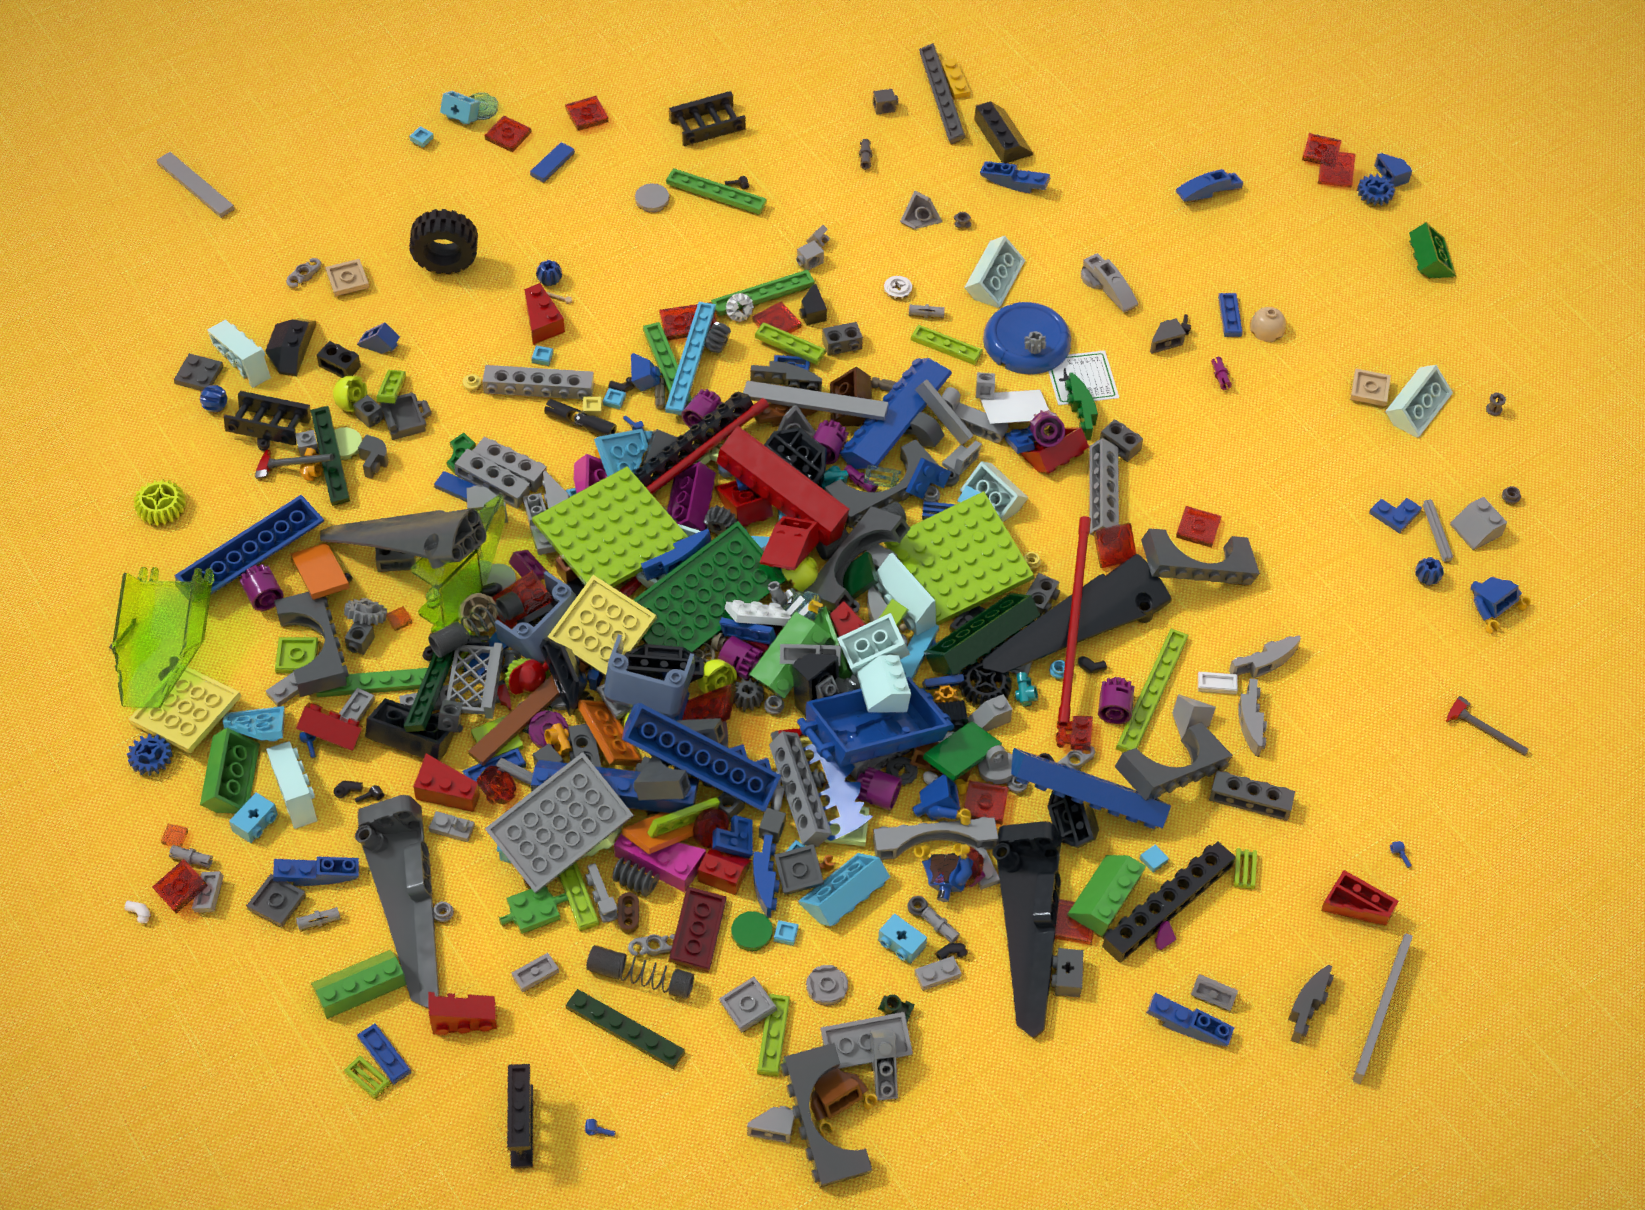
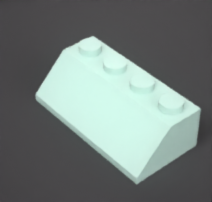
(995, 272)
(1419, 401)
(899, 584)

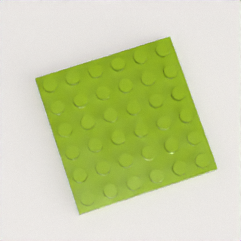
(609, 529)
(963, 557)

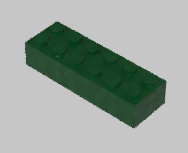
(982, 634)

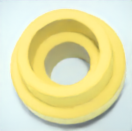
(471, 382)
(1034, 557)

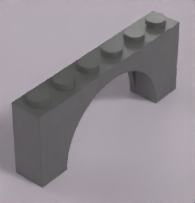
(860, 501)
(873, 528)
(1169, 562)
(326, 669)
(1155, 779)
(661, 782)
(829, 1161)

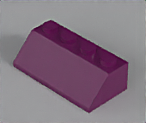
(691, 496)

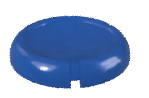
(1007, 331)

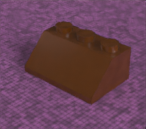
(854, 384)

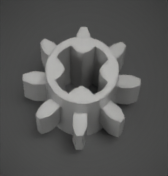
(1035, 342)

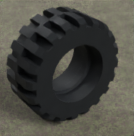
(444, 226)

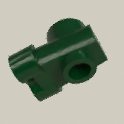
(897, 1005)

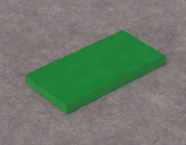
(961, 750)

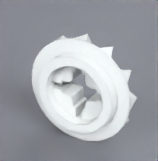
(901, 282)
(732, 306)

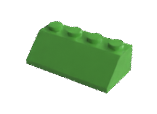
(825, 622)
(777, 676)
(229, 772)
(1106, 892)
(359, 983)

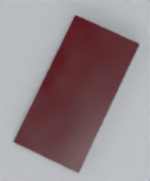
(697, 929)

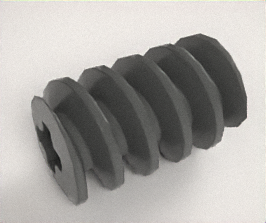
(633, 878)

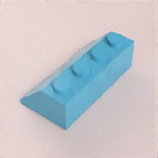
(845, 889)

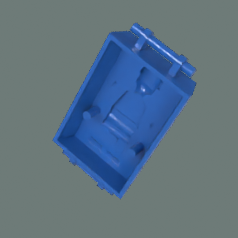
(849, 734)

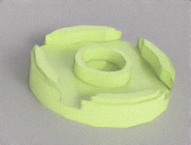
(348, 442)

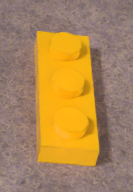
(955, 79)

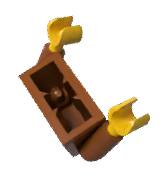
(836, 1093)

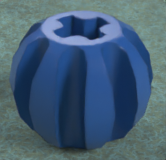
(549, 272)
(213, 398)
(1429, 571)

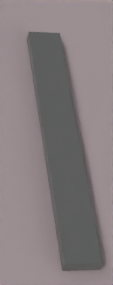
(942, 93)

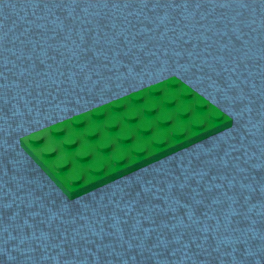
(695, 593)

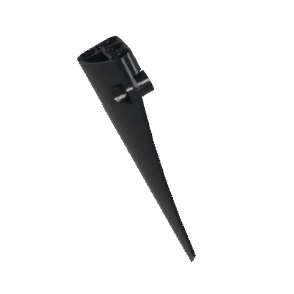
(1105, 605)
(1030, 896)

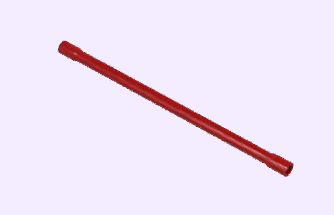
(754, 411)
(1064, 709)

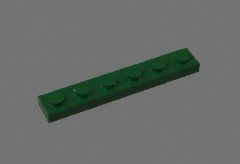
(328, 444)
(428, 692)
(625, 1029)

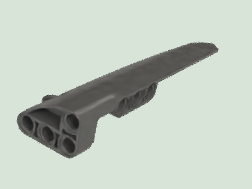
(432, 535)
(401, 871)

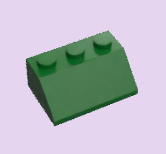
(1431, 252)

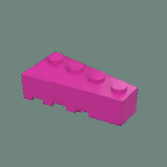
(675, 864)

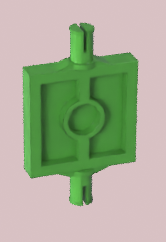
(533, 909)

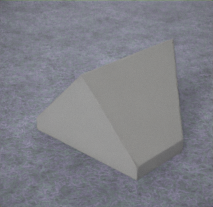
(920, 212)
(795, 419)
(1191, 712)

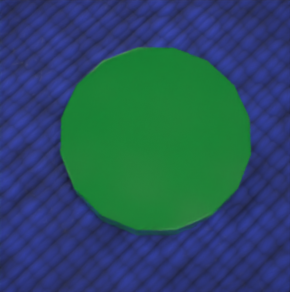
(751, 931)

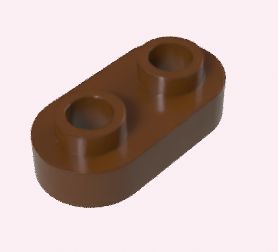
(628, 914)

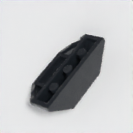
(289, 344)
(800, 451)
(658, 660)
(565, 672)
(1073, 820)

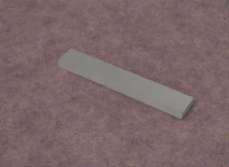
(195, 184)

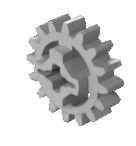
(365, 611)

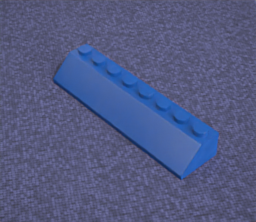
(878, 437)
(256, 543)
(700, 756)
(623, 784)
(1088, 788)

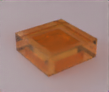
(399, 618)
(174, 835)

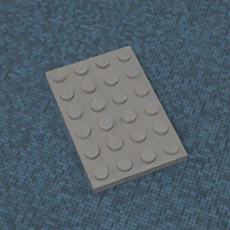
(559, 822)

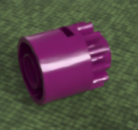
(700, 405)
(1050, 436)
(832, 437)
(261, 587)
(740, 656)
(1116, 700)
(879, 788)

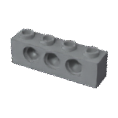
(515, 462)
(466, 468)

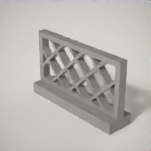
(491, 678)

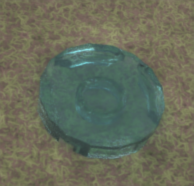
(488, 105)

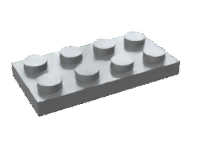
(853, 1038)

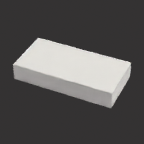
(1217, 682)

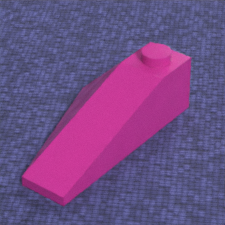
(587, 472)

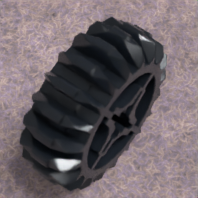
(985, 684)

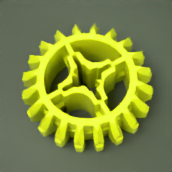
(159, 502)

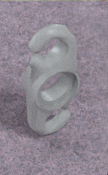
(312, 269)
(1084, 758)
(777, 796)
(643, 942)

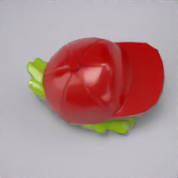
(525, 675)

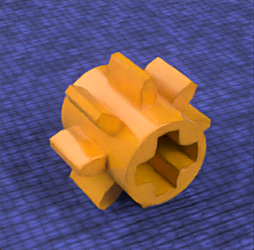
(945, 694)

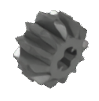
(717, 337)
(719, 519)
(748, 694)

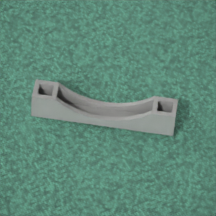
(893, 841)

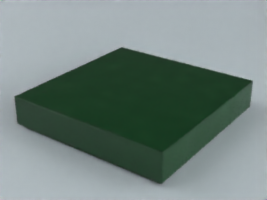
(860, 575)

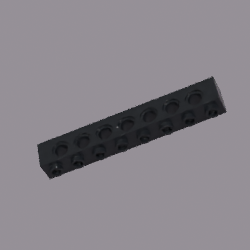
(738, 402)
(1123, 947)

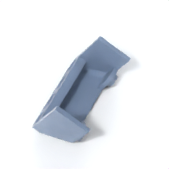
(527, 638)
(632, 688)

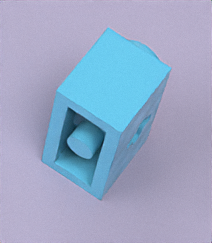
(459, 107)
(253, 817)
(902, 938)

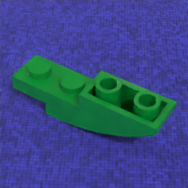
(1082, 403)

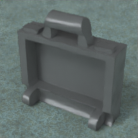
(404, 416)

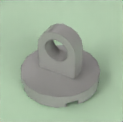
(996, 766)

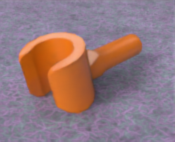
(826, 865)

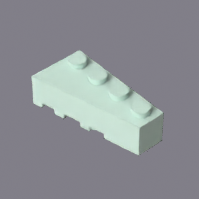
(240, 352)
(293, 784)

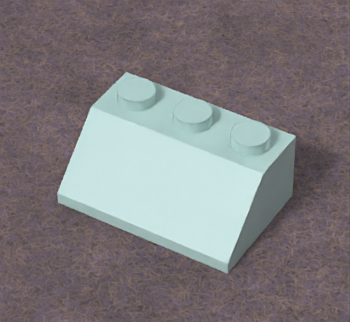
(1001, 492)
(872, 640)
(884, 685)

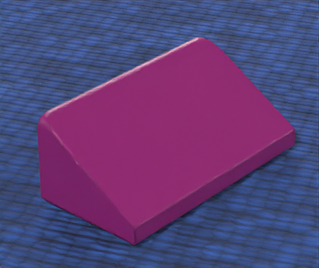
(525, 562)

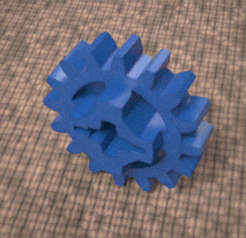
(1376, 189)
(149, 754)

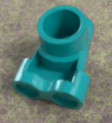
(832, 475)
(1026, 692)

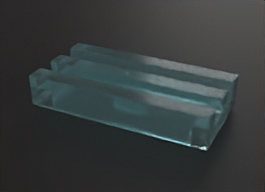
(894, 478)

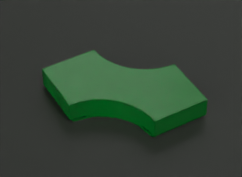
(459, 446)

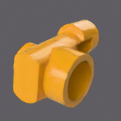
(311, 470)
(558, 736)

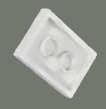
(757, 613)

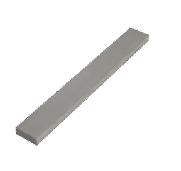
(817, 400)
(1382, 1008)

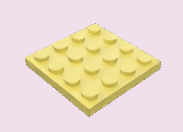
(597, 619)
(189, 710)

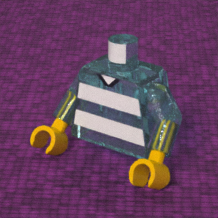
(804, 603)

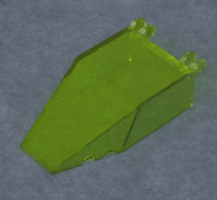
(460, 579)
(157, 633)

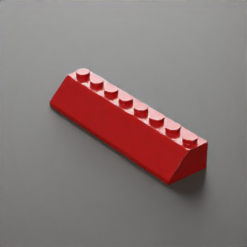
(782, 484)

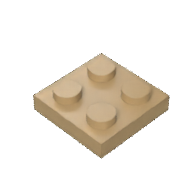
(347, 277)
(1370, 387)

